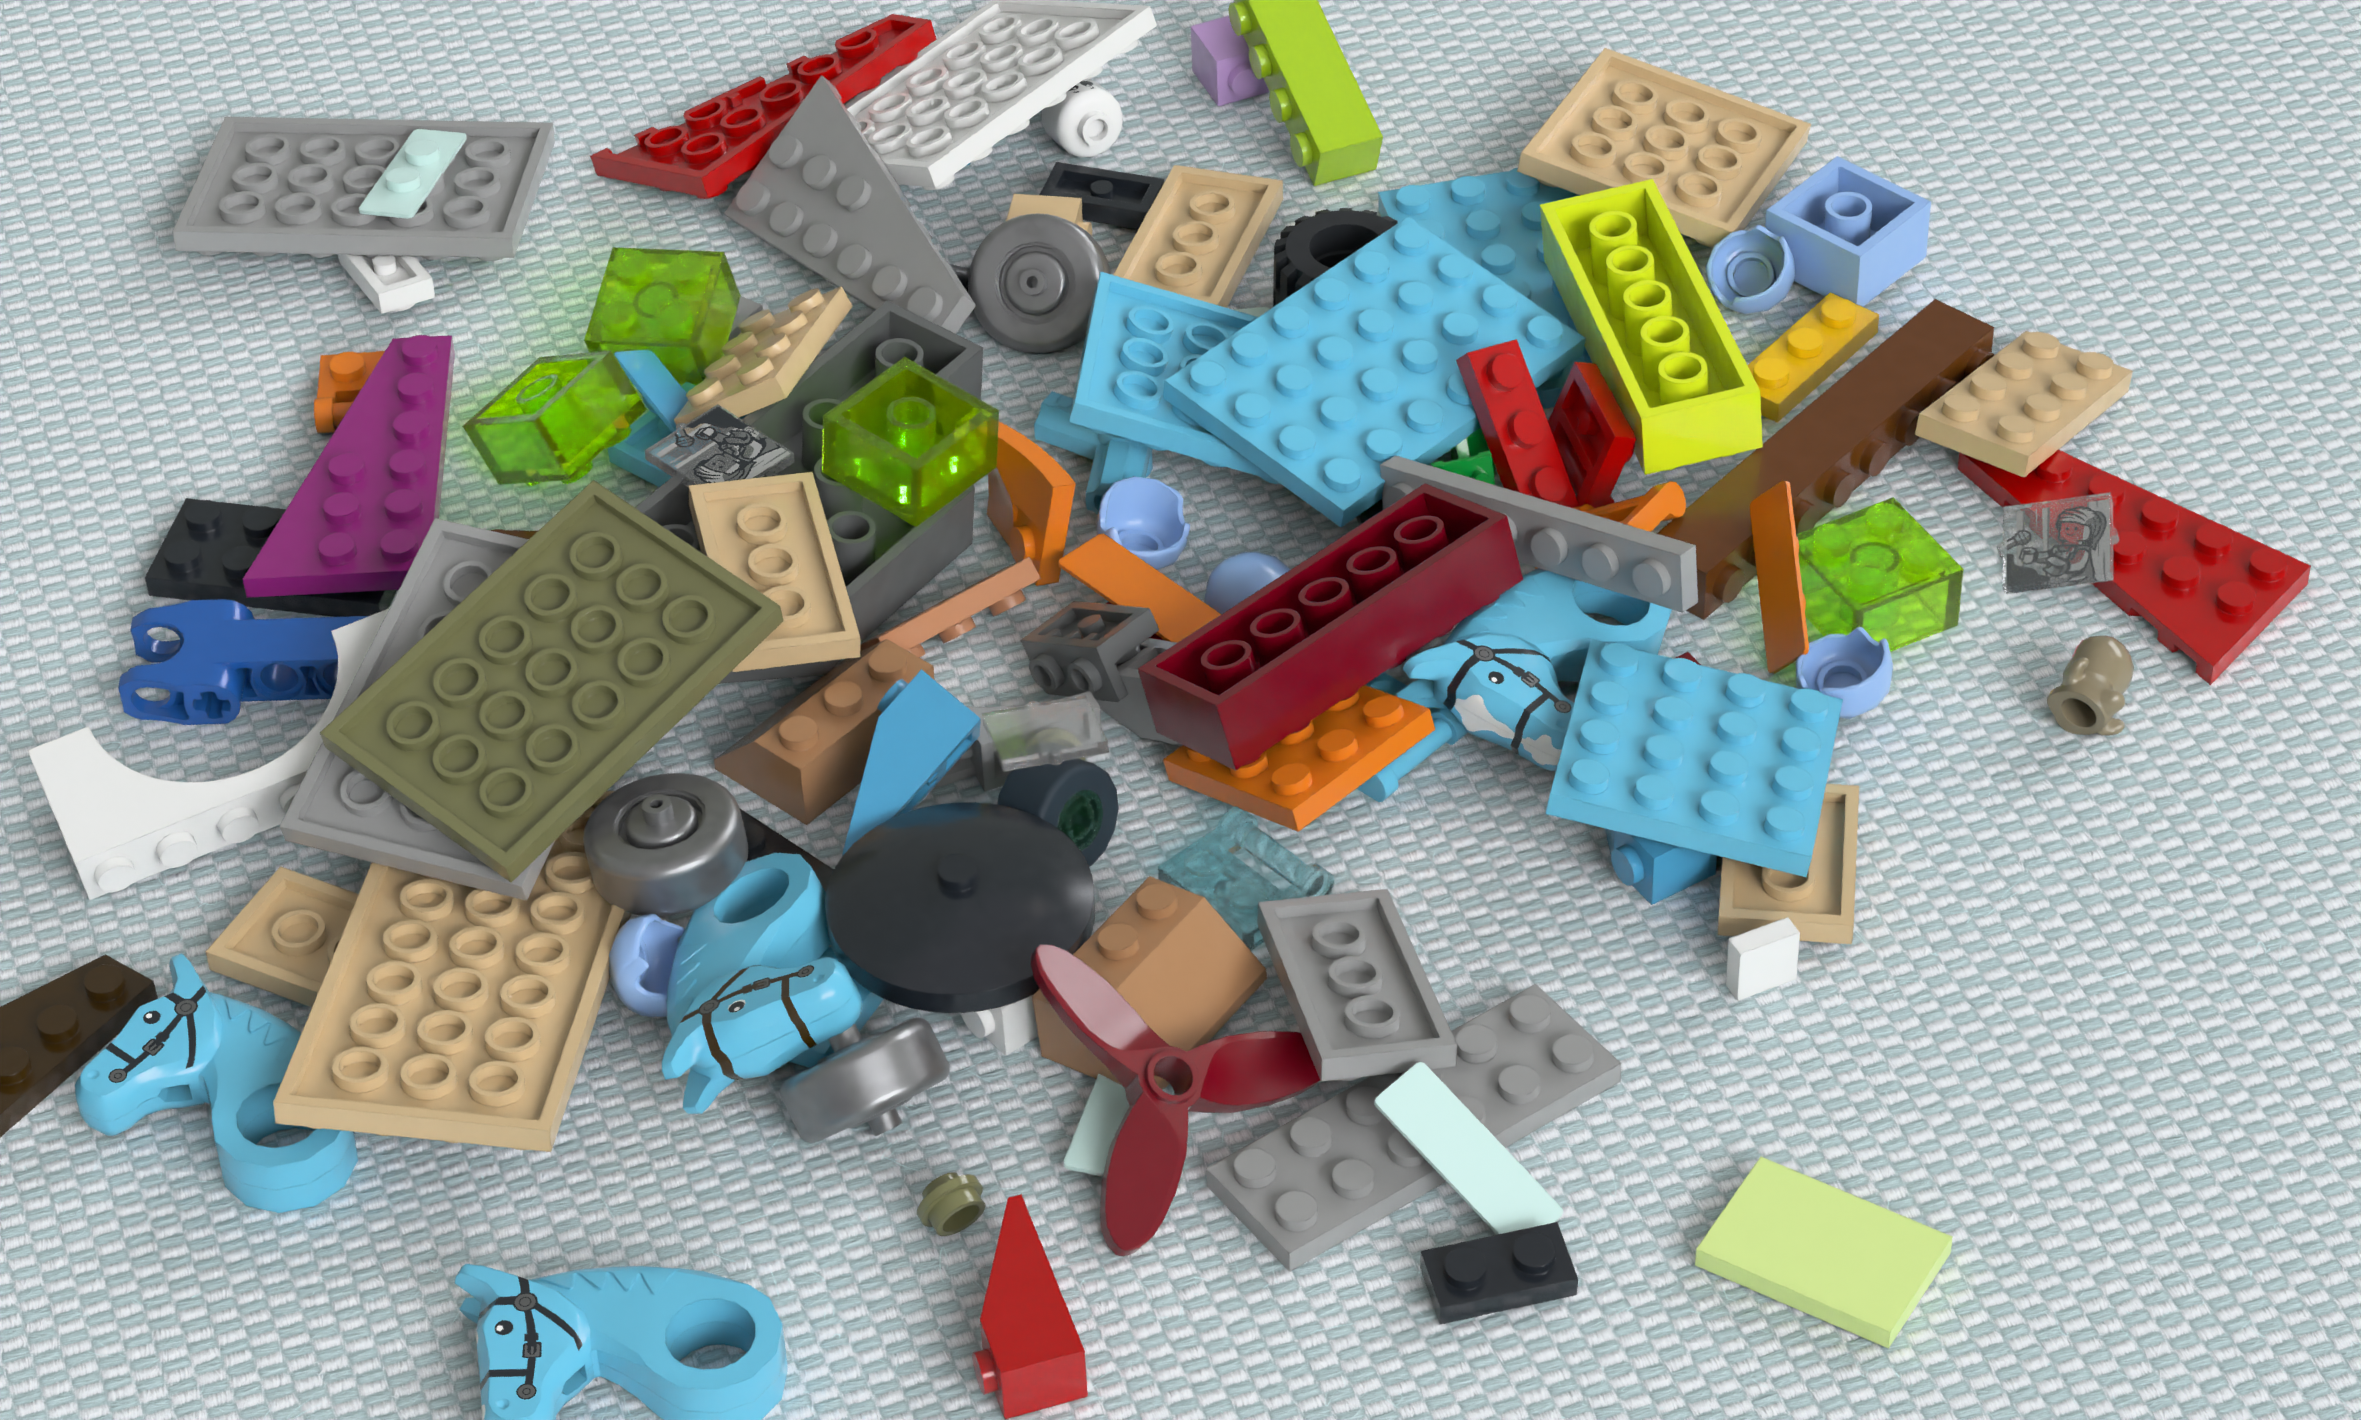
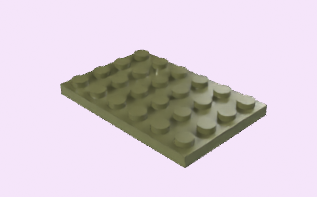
(551, 679)

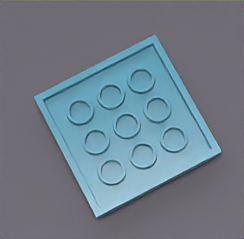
(1130, 348)
(1696, 757)

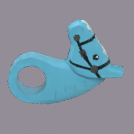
(1507, 660)
(224, 1054)
(631, 1326)

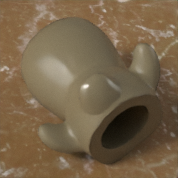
(2093, 687)

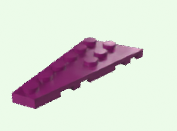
(371, 487)

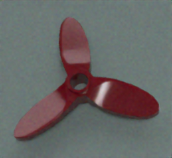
(1152, 1138)

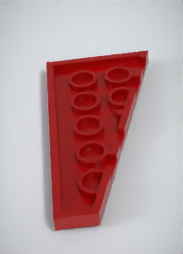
(739, 126)

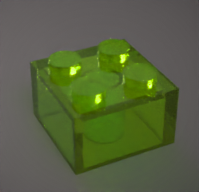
(666, 303)
(555, 419)
(910, 441)
(1879, 575)

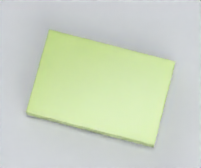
(1824, 1251)

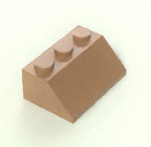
(821, 738)
(1170, 964)

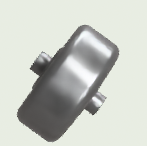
(1036, 282)
(665, 844)
(865, 1080)

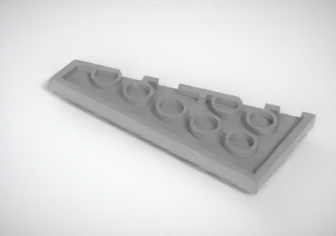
(844, 216)

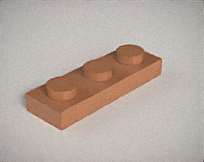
(953, 615)

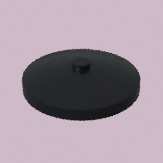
(955, 903)

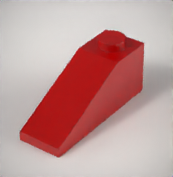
(1027, 1333)

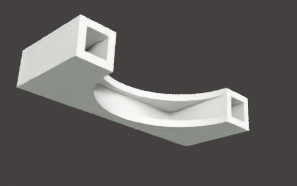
(137, 825)

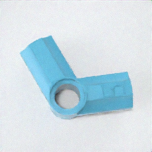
(1112, 455)

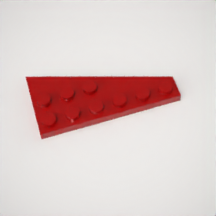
(2173, 567)

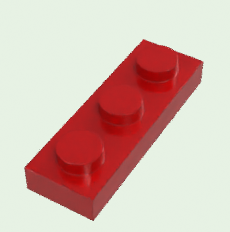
(1515, 423)

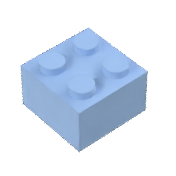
(1851, 231)

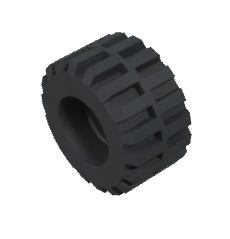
(1320, 244)

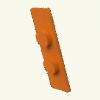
(1779, 577)
(1132, 582)

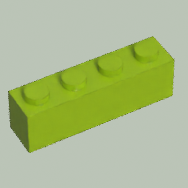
(1309, 86)

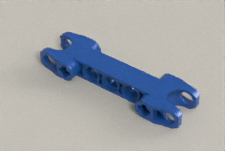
(224, 657)

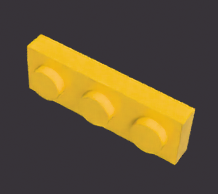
(1810, 353)

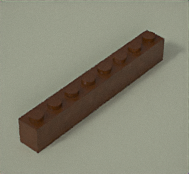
(1831, 444)

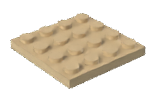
(1639, 123)

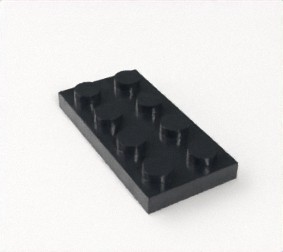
(215, 547)

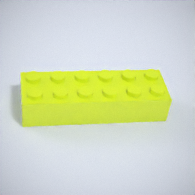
(1651, 326)

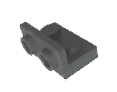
(1083, 645)

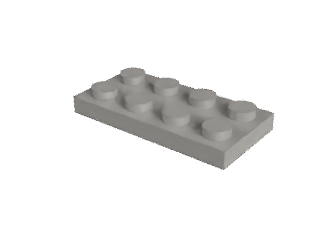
(1355, 985)

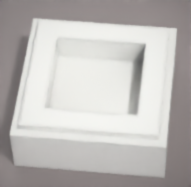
(1762, 958)

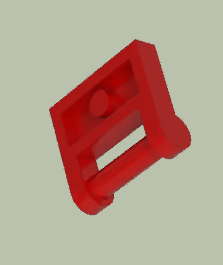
(1591, 435)

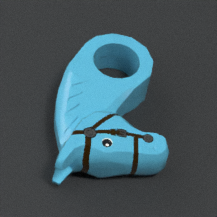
(752, 980)

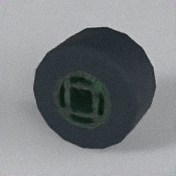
(1070, 796)

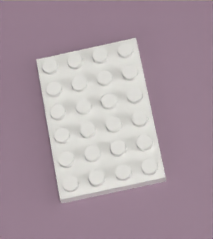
(989, 82)

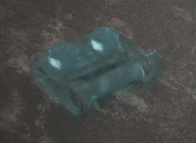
(1233, 886)

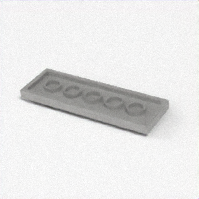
(1351, 1167)

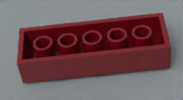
(1330, 625)

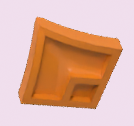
(1030, 502)

